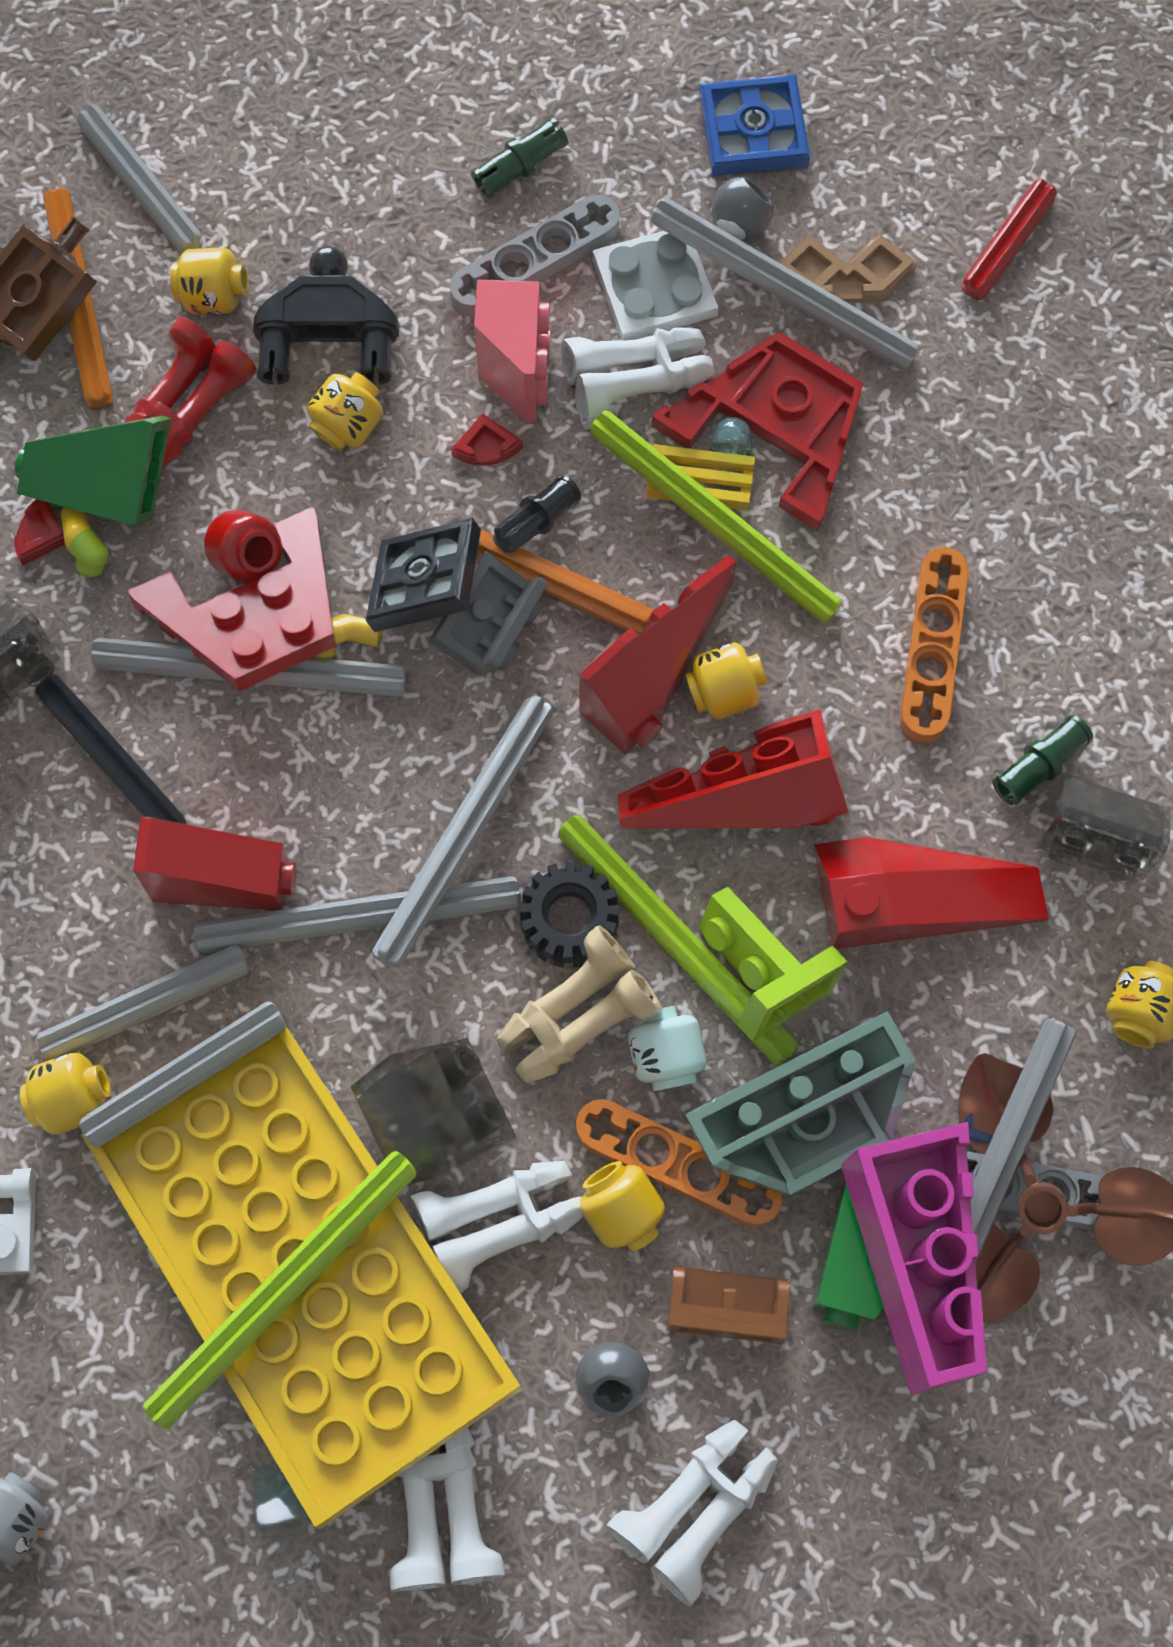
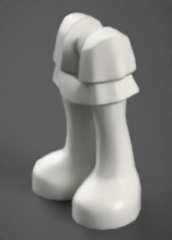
(597, 391)
(459, 1256)
(646, 1530)
(469, 1556)

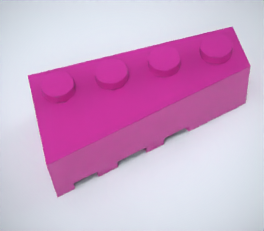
(923, 1251)

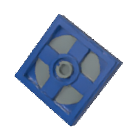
(754, 125)

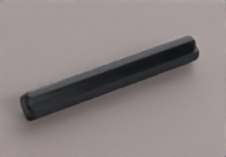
(106, 750)

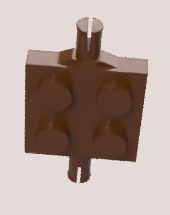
(40, 287)

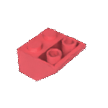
(513, 343)

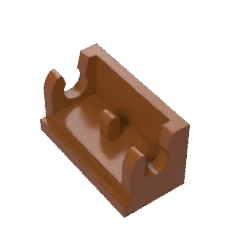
(728, 1305)

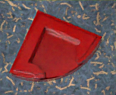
(485, 443)
(37, 532)

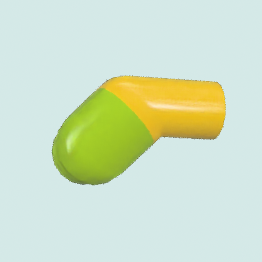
(83, 543)

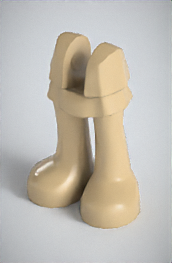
(541, 1018)

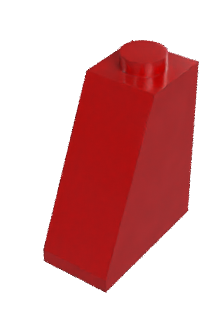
(211, 867)

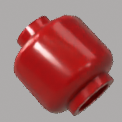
(242, 545)

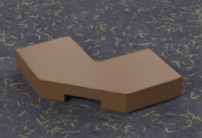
(865, 278)

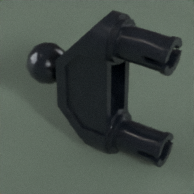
(325, 310)

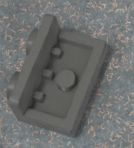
(495, 615)

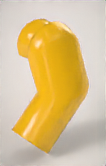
(353, 630)

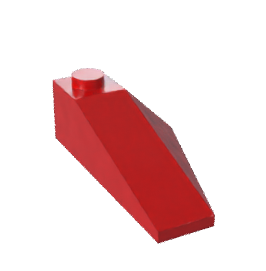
(638, 675)
(773, 784)
(906, 891)

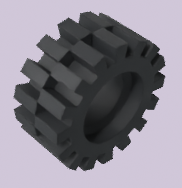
(566, 883)

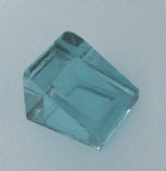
(275, 1498)

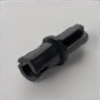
(536, 514)

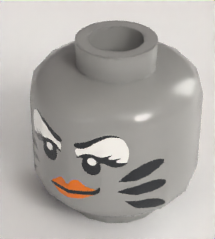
(20, 1518)

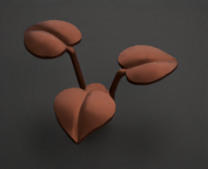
(1132, 1211)

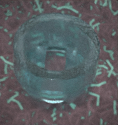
(732, 437)

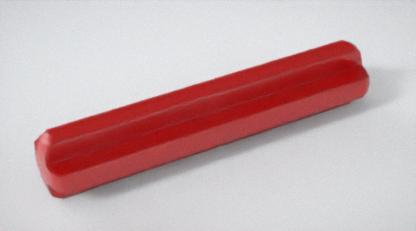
(1009, 239)

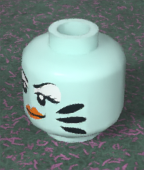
(667, 1049)

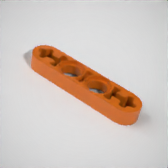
(936, 645)
(673, 1172)

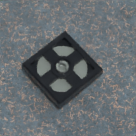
(423, 575)

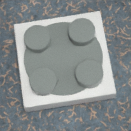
(654, 285)

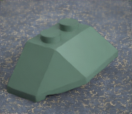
(810, 1111)

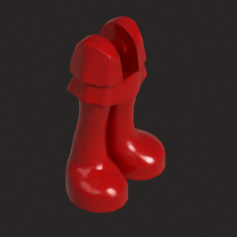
(194, 352)

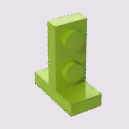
(766, 965)

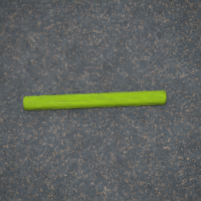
(715, 517)
(671, 933)
(279, 1290)

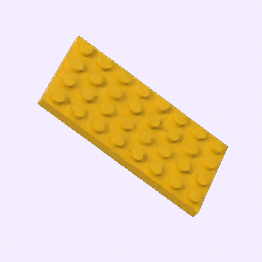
(377, 1349)

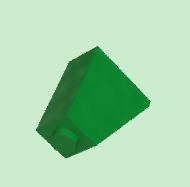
(98, 470)
(847, 1282)

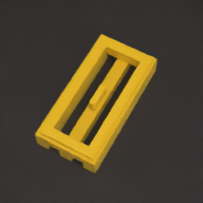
(712, 460)

